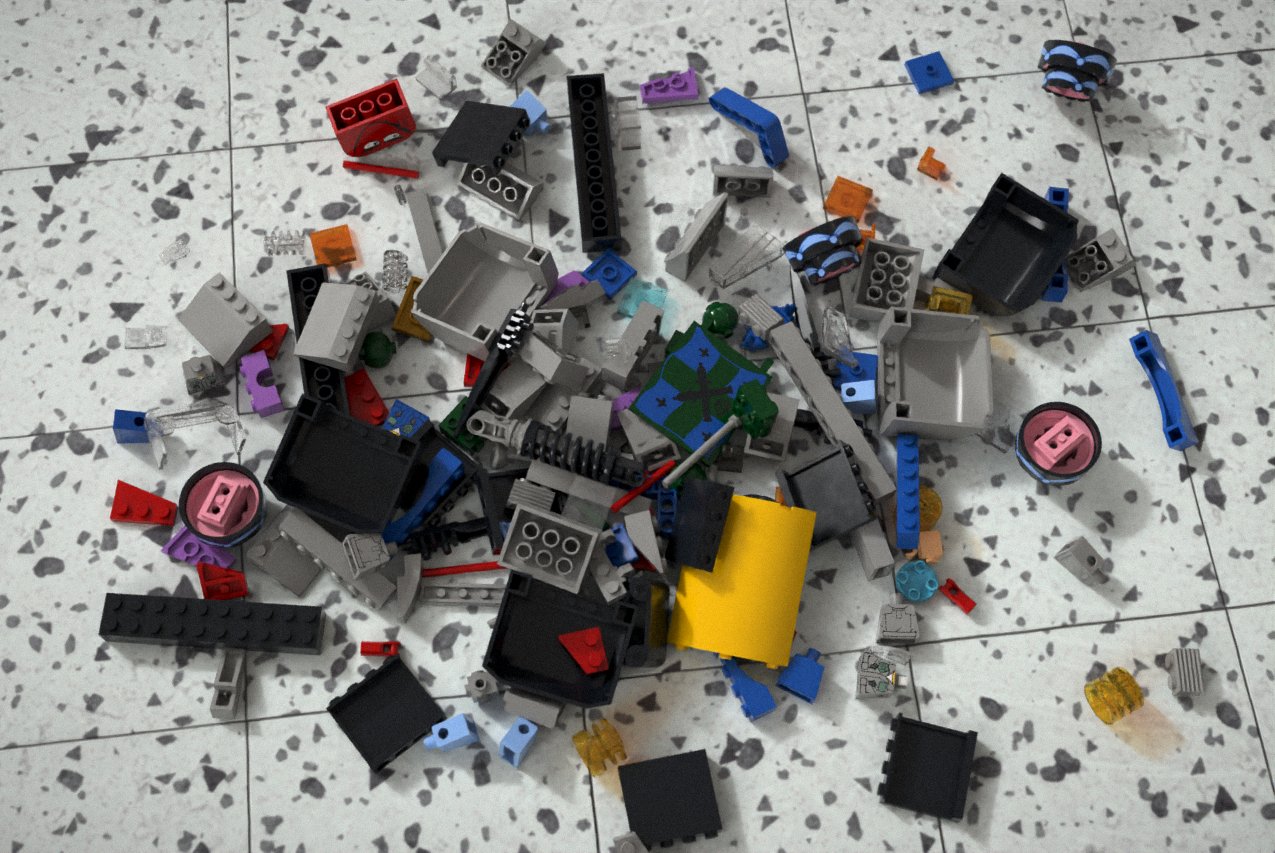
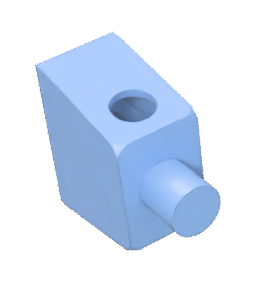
(536, 112)
(859, 397)
(452, 734)
(518, 741)

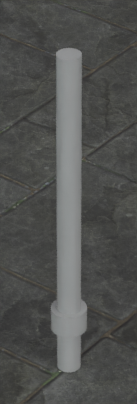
(733, 422)

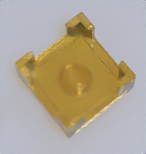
(948, 301)

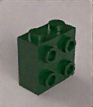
(755, 409)
(467, 441)

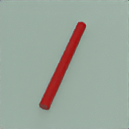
(381, 169)
(647, 483)
(460, 569)

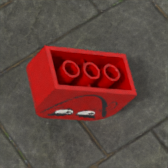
(372, 119)

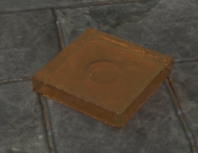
(847, 198)
(333, 246)

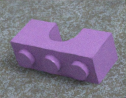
(256, 369)

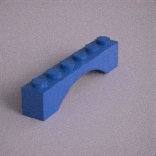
(1058, 285)
(1175, 418)
(442, 473)
(907, 491)
(754, 696)

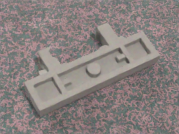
(607, 577)

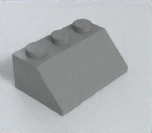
(742, 180)

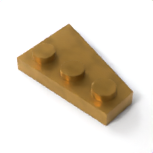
(404, 320)

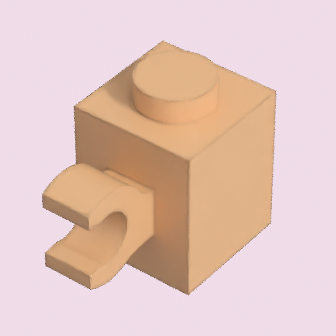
(929, 547)

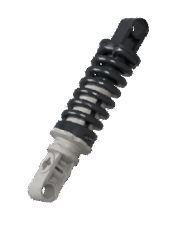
(542, 444)

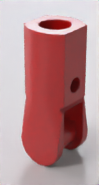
(961, 599)
(374, 648)

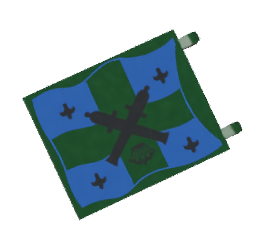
(696, 389)

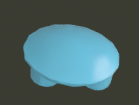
(916, 581)

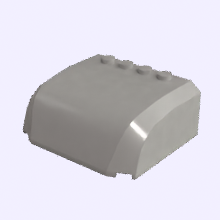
(479, 283)
(933, 374)

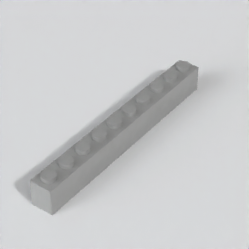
(829, 408)

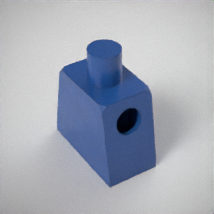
(802, 676)

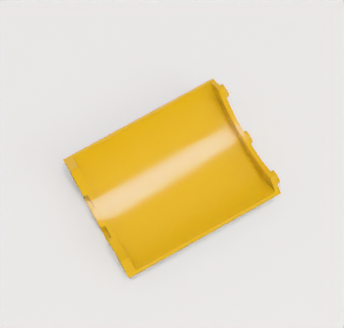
(755, 585)

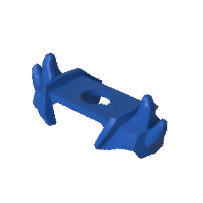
(754, 343)

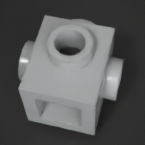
(483, 694)

